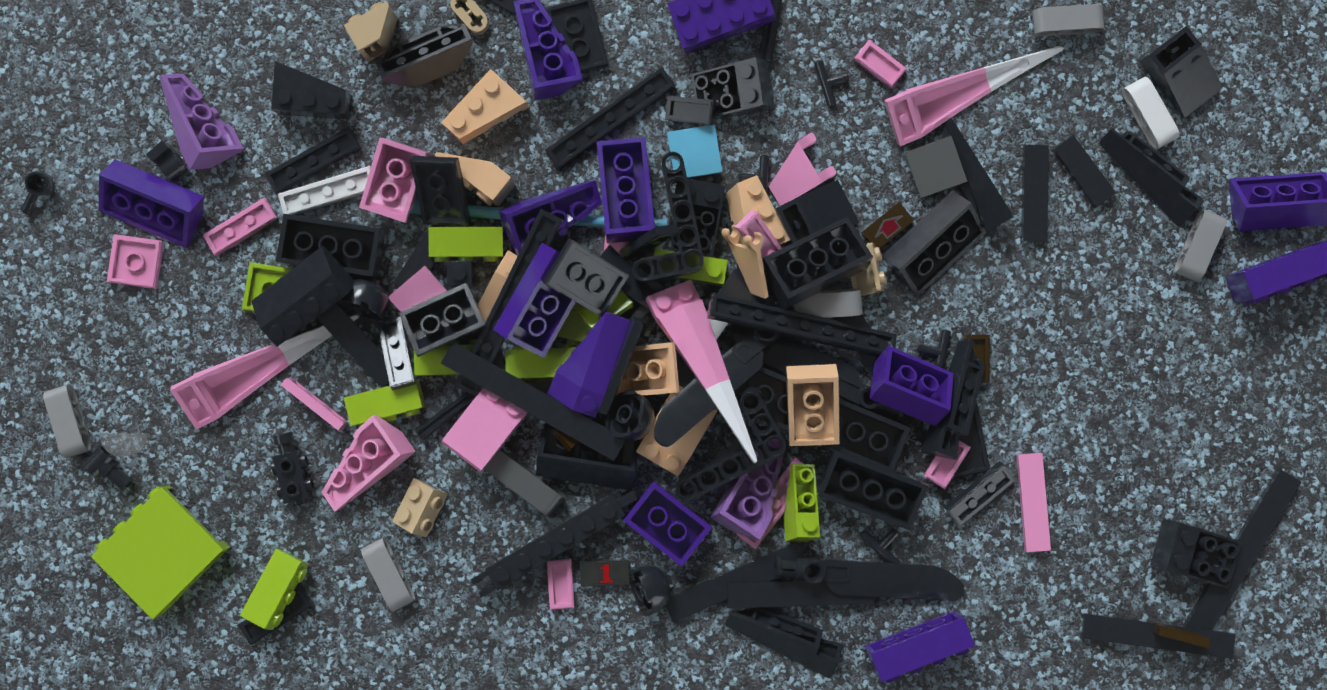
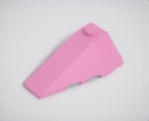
(371, 456)

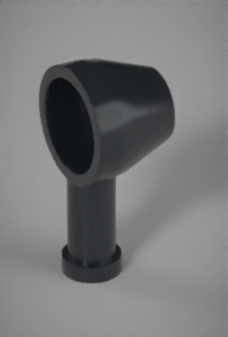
(35, 188)

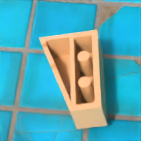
(483, 107)
(751, 196)

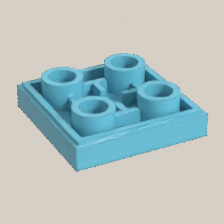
(698, 149)

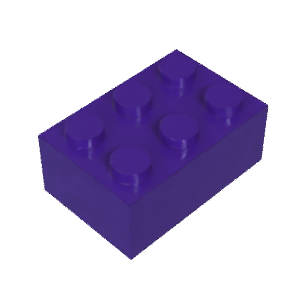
(912, 386)
(667, 523)

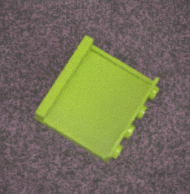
(158, 552)

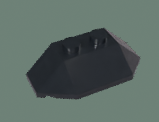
(426, 56)

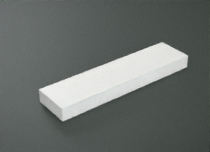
(324, 192)

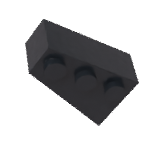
(307, 96)

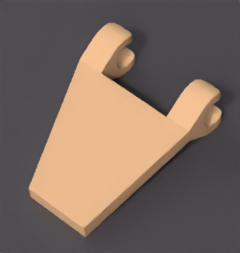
(748, 260)

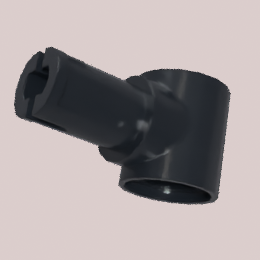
(103, 464)

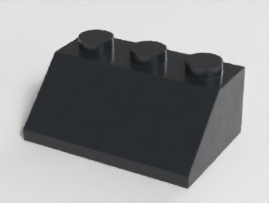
(442, 319)

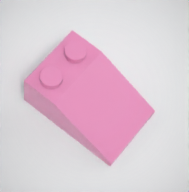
(390, 182)
(483, 428)

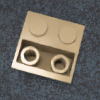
(373, 30)

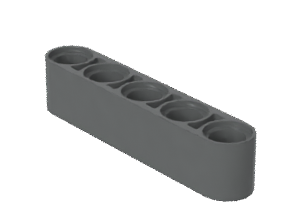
(524, 483)

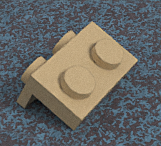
(871, 279)
(419, 508)

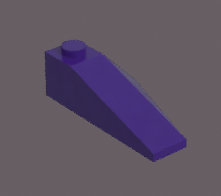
(548, 58)
(569, 204)
(587, 372)

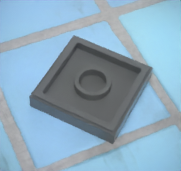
(936, 167)

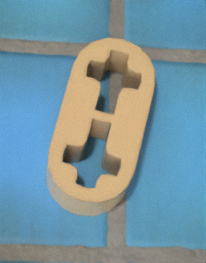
(465, 17)

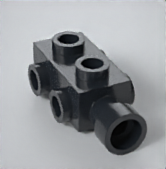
(295, 475)

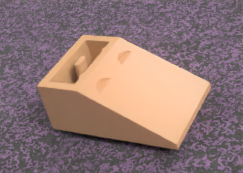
(485, 177)

